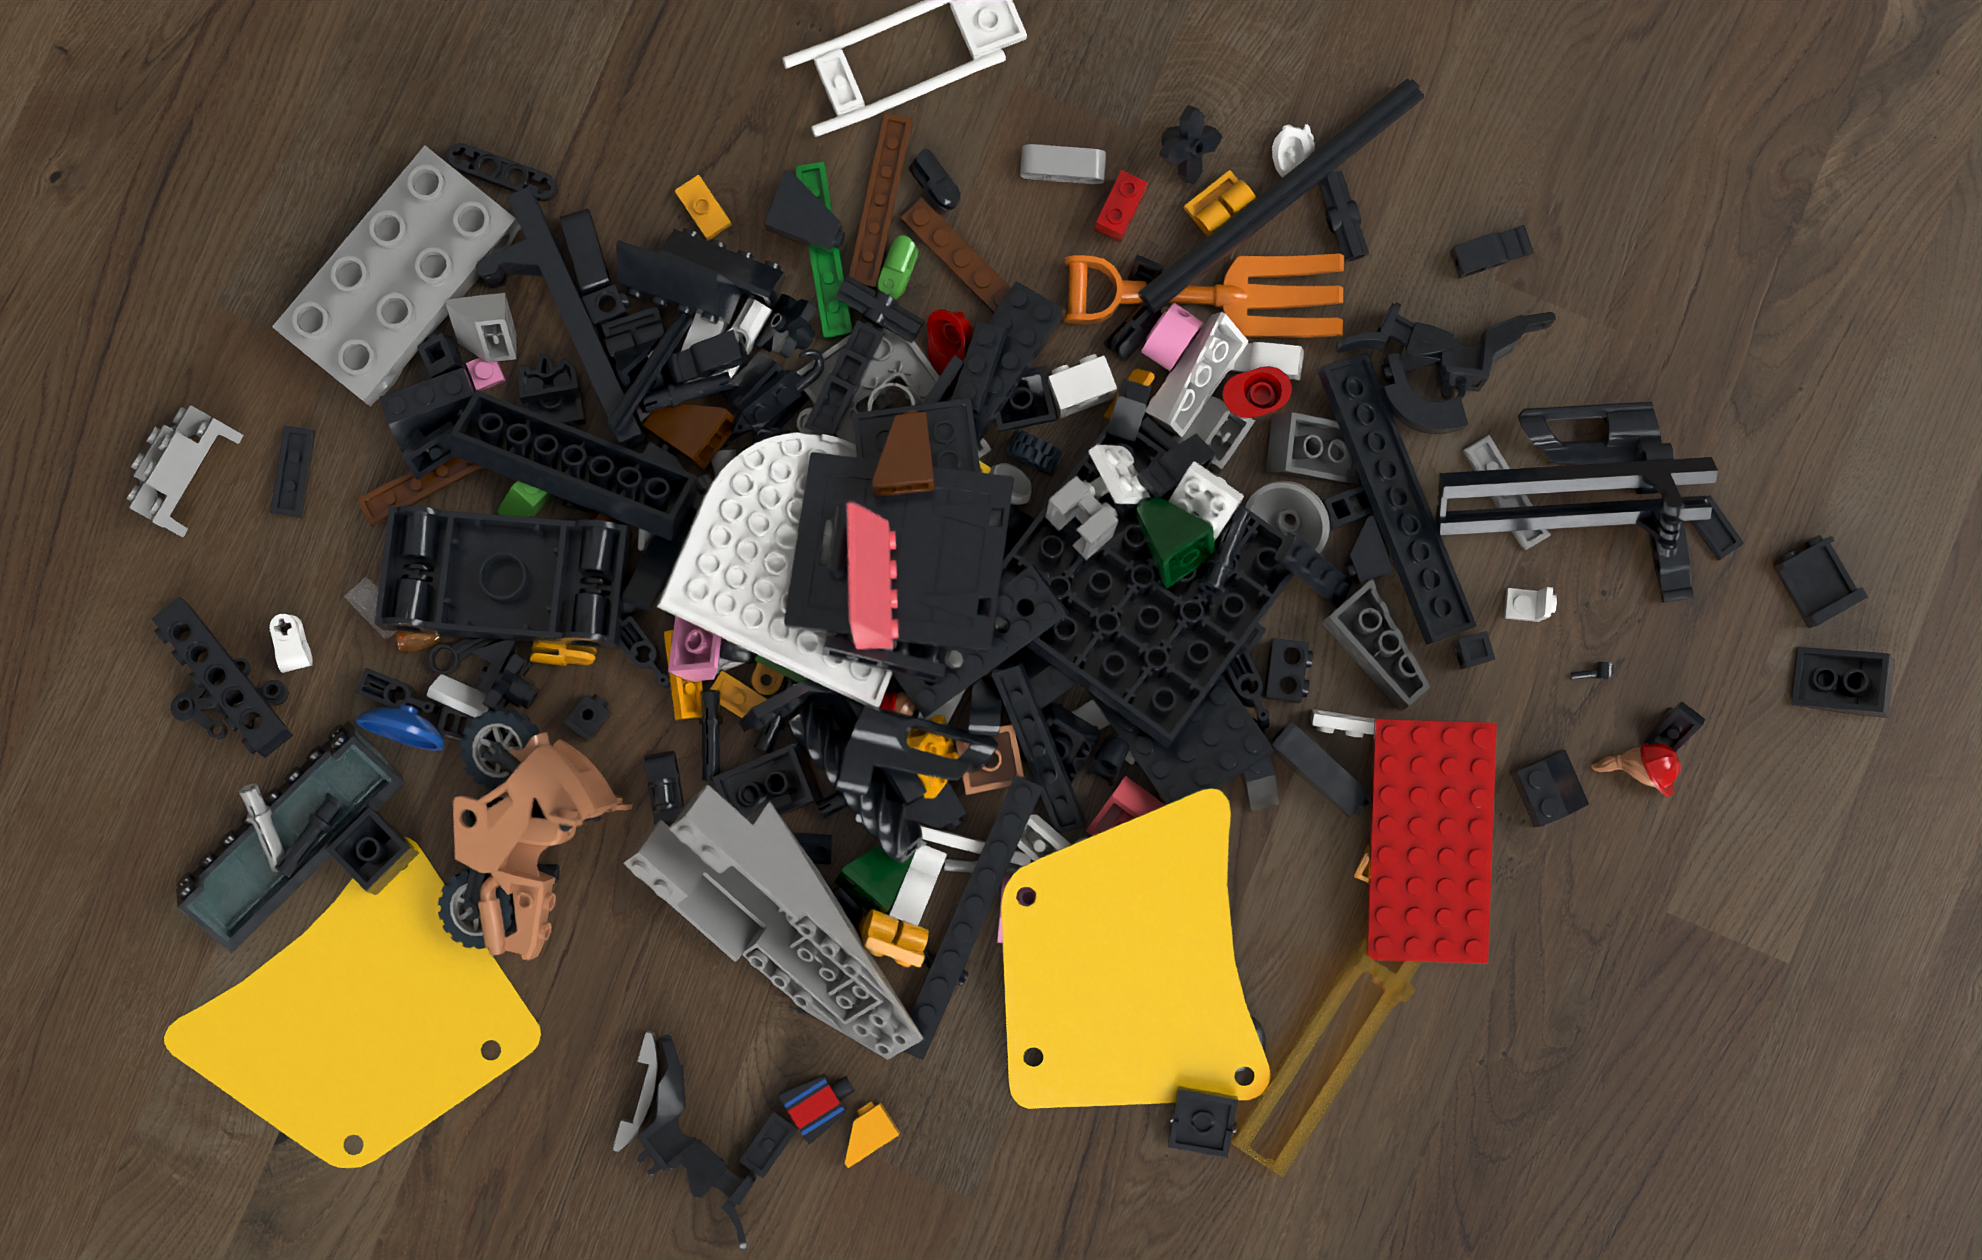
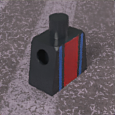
(816, 1104)

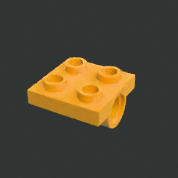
(1219, 202)
(936, 745)
(900, 941)

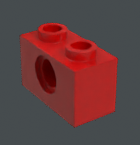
(1121, 206)

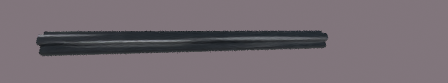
(1280, 195)

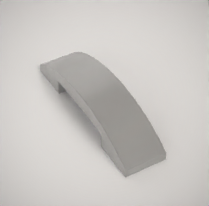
(648, 1055)

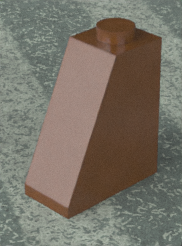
(691, 430)
(905, 458)

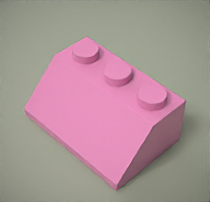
(693, 651)

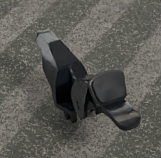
(1455, 364)
(671, 1147)

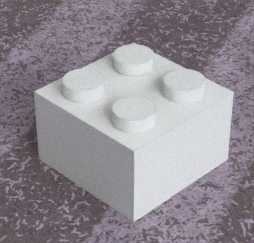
(1081, 385)

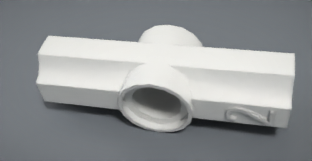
(749, 325)

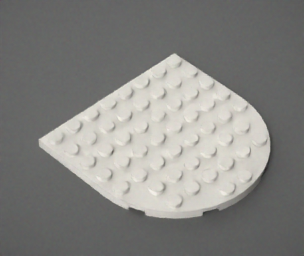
(741, 560)

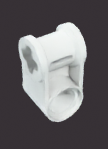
(291, 647)

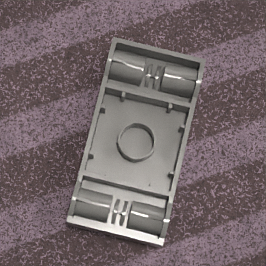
(394, 276)

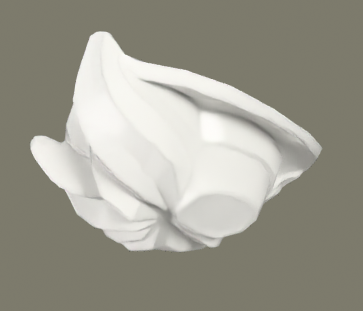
(1292, 148)

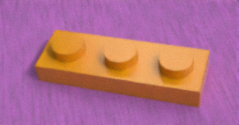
(685, 694)

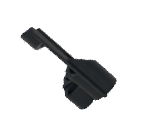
(1630, 437)
(882, 742)

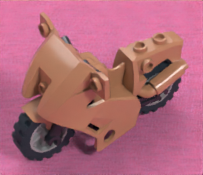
(530, 808)

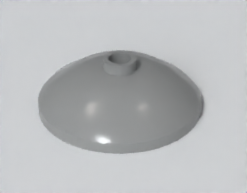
(1281, 498)

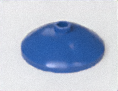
(402, 726)

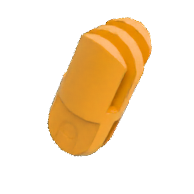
(562, 654)

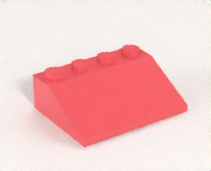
(871, 579)

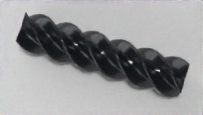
(879, 813)

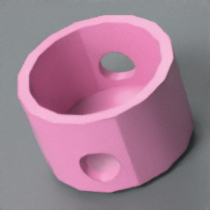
(1171, 336)

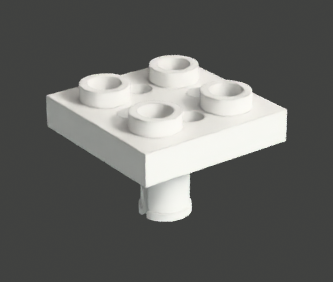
(1117, 475)
(1207, 496)

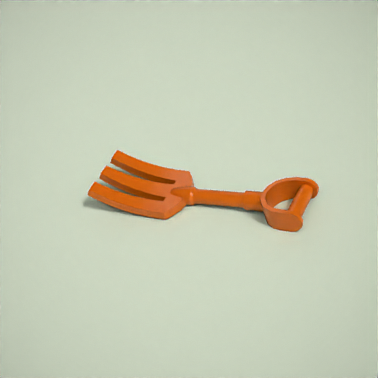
(1233, 296)

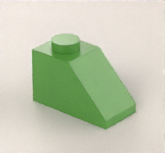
(523, 501)

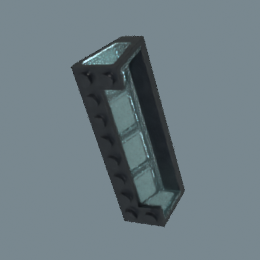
(235, 885)

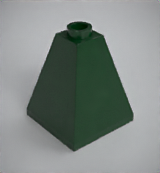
(1175, 538)
(874, 879)

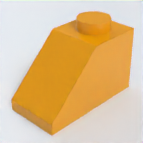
(869, 1132)

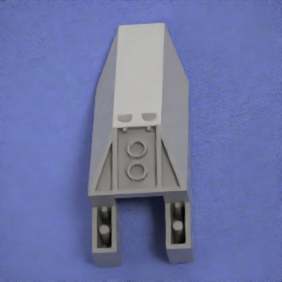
(766, 900)

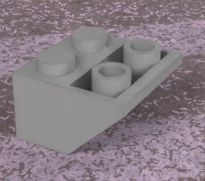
(484, 326)
(1219, 430)

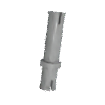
(259, 815)

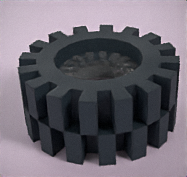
(1033, 451)

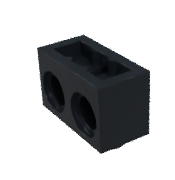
(1279, 669)

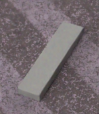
(1486, 456)

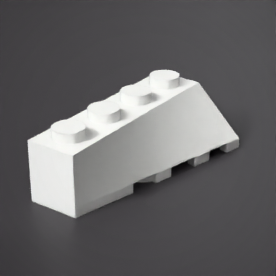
(1197, 374)

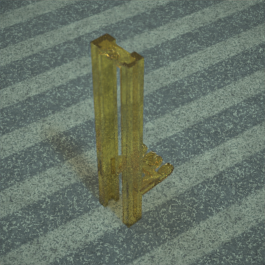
(1396, 990)

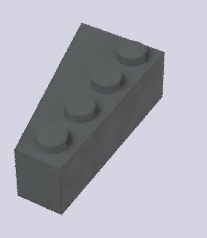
(1377, 646)

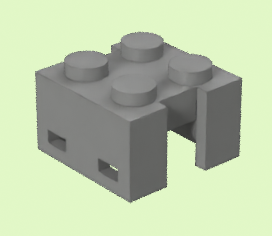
(1078, 501)

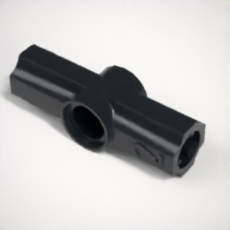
(1343, 216)
(880, 309)

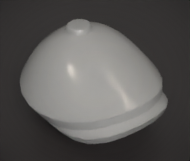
(1022, 485)

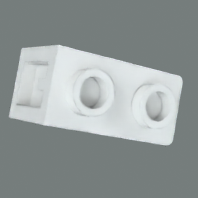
(1529, 604)

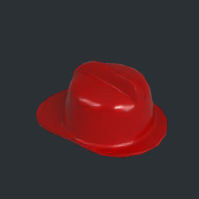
(947, 336)
(1257, 392)

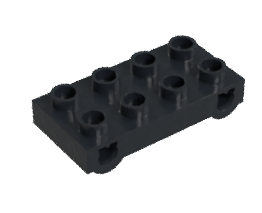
(503, 577)

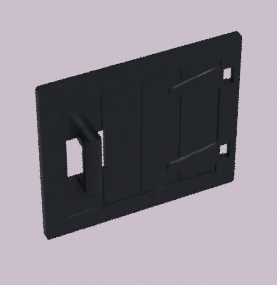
(942, 552)

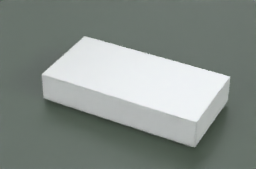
(458, 696)

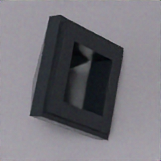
(1145, 270)

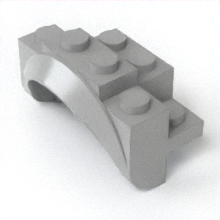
(172, 464)

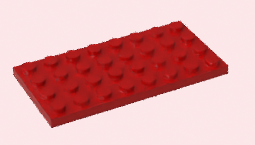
(1431, 840)

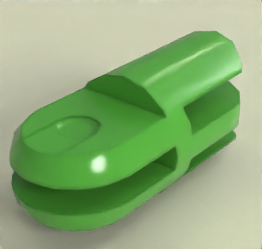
(898, 267)

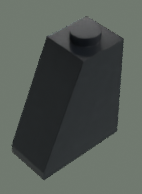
(803, 217)

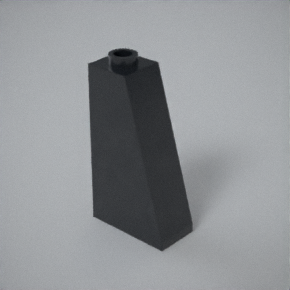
(1319, 770)

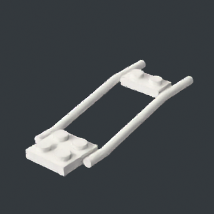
(984, 26)

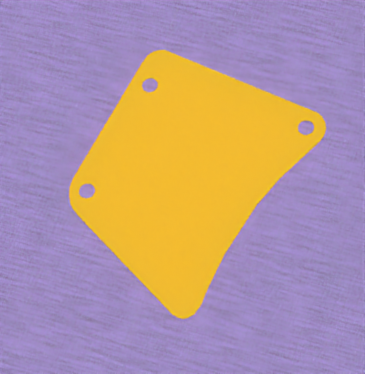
(1129, 966)
(361, 1023)

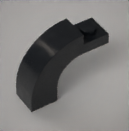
(1414, 411)

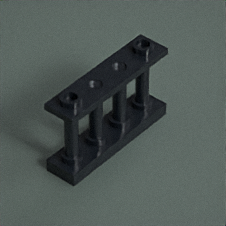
(894, 661)

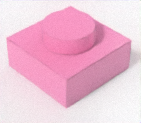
(485, 373)

